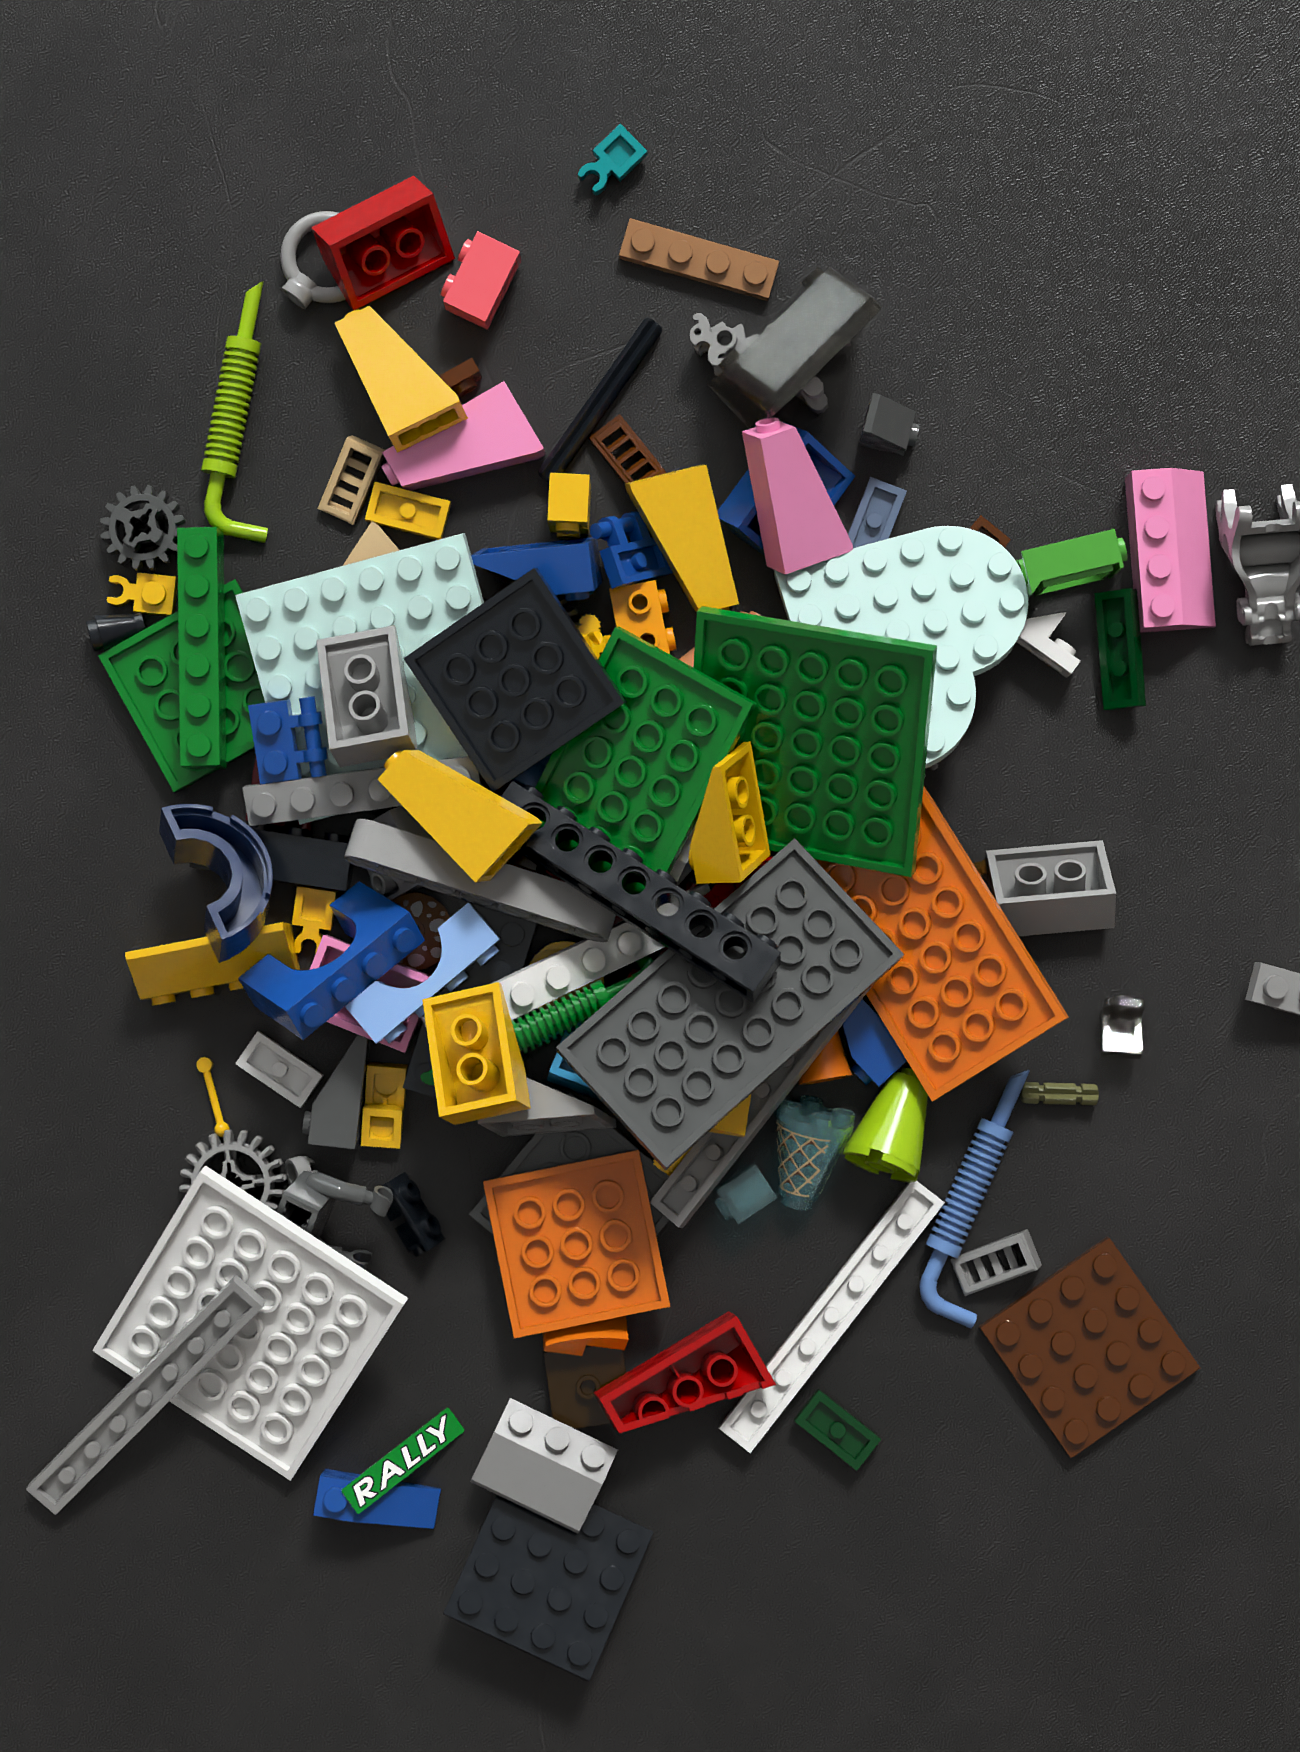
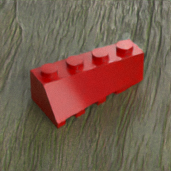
(694, 1372)

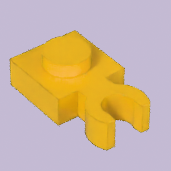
(151, 593)
(312, 913)

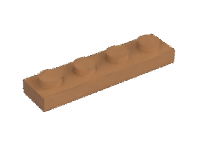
(698, 259)

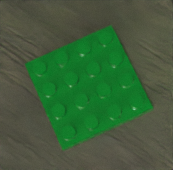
(148, 682)

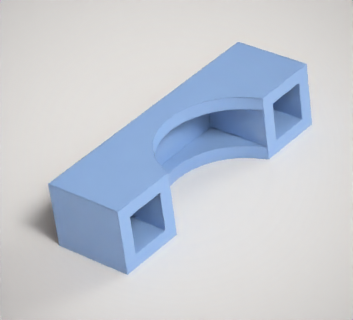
(463, 940)

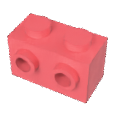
(481, 279)

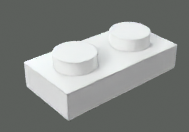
(279, 1069)

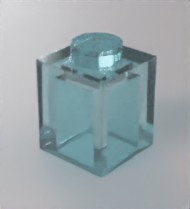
(744, 1194)

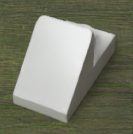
(1055, 654)

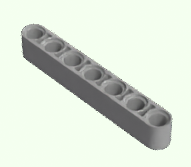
(509, 891)

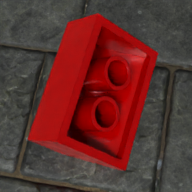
(384, 242)

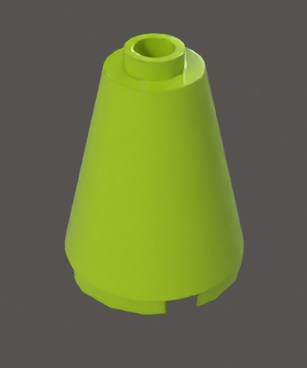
(892, 1129)

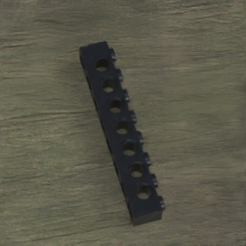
(744, 975)

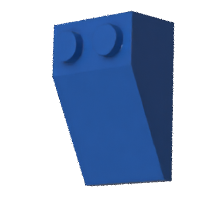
(566, 565)

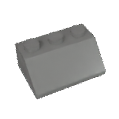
(1053, 887)
(544, 1465)

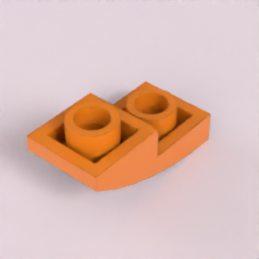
(573, 1340)

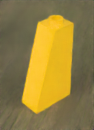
(400, 384)
(688, 531)
(459, 814)

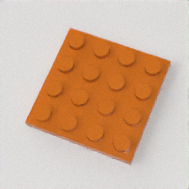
(576, 1243)

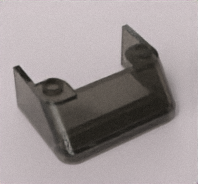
(793, 346)

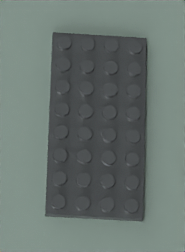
(688, 1050)

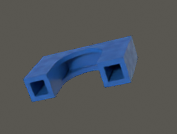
(309, 998)

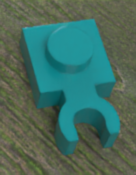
(616, 156)

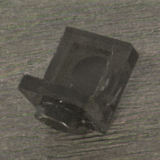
(1121, 1027)

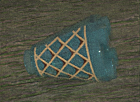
(809, 1147)

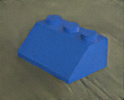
(739, 508)

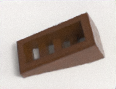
(638, 447)

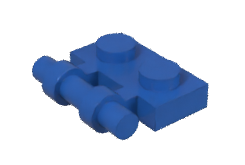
(631, 561)
(277, 743)

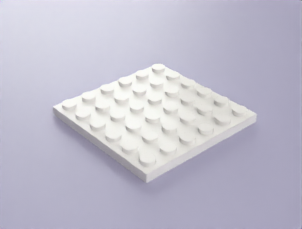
(293, 1359)

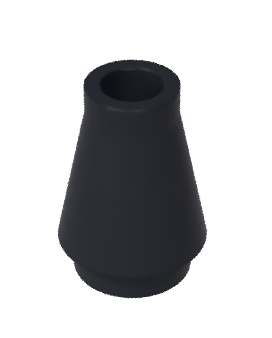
(111, 630)

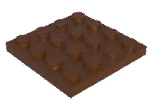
(1089, 1347)

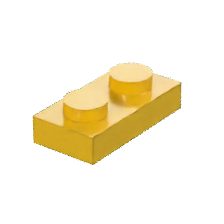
(408, 511)

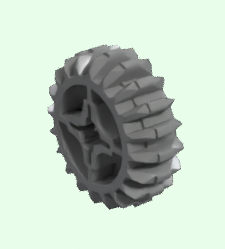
(233, 1165)

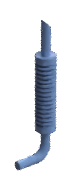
(965, 1200)

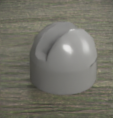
(296, 1165)

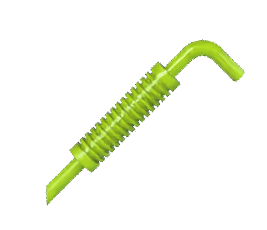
(229, 419)

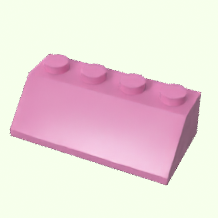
(1170, 549)

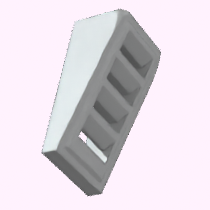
(1027, 1248)

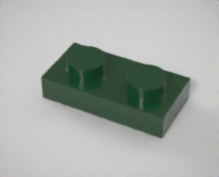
(837, 1429)

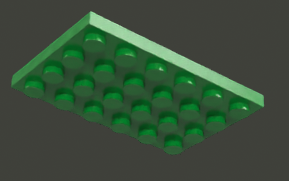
(649, 760)

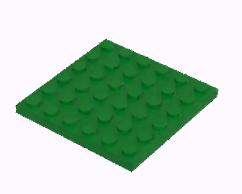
(831, 732)

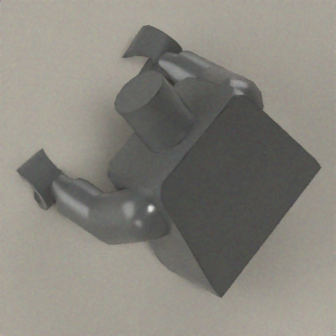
(312, 1198)

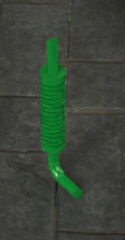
(562, 1015)

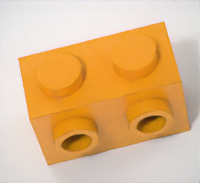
(640, 611)

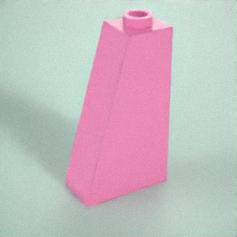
(488, 440)
(791, 500)

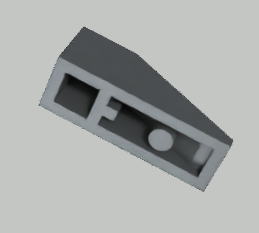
(339, 1106)

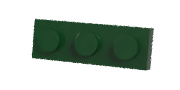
(1120, 649)

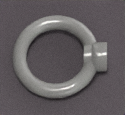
(299, 287)

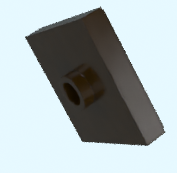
(574, 1381)

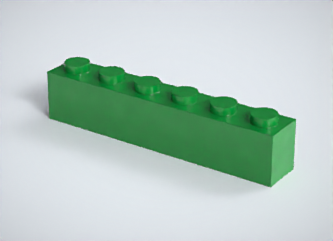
(201, 648)

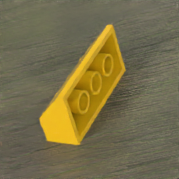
(193, 966)

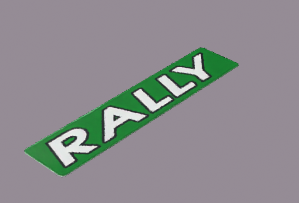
(402, 1460)

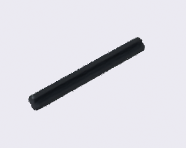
(601, 399)

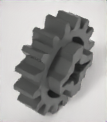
(134, 540)

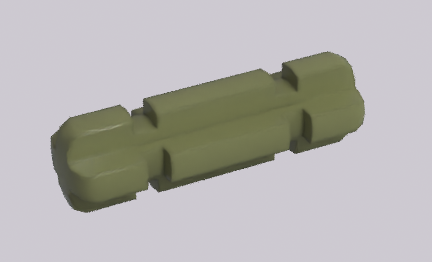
(1059, 1093)

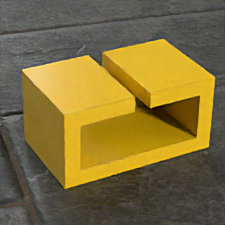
(569, 505)

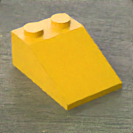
(731, 826)
(474, 1055)

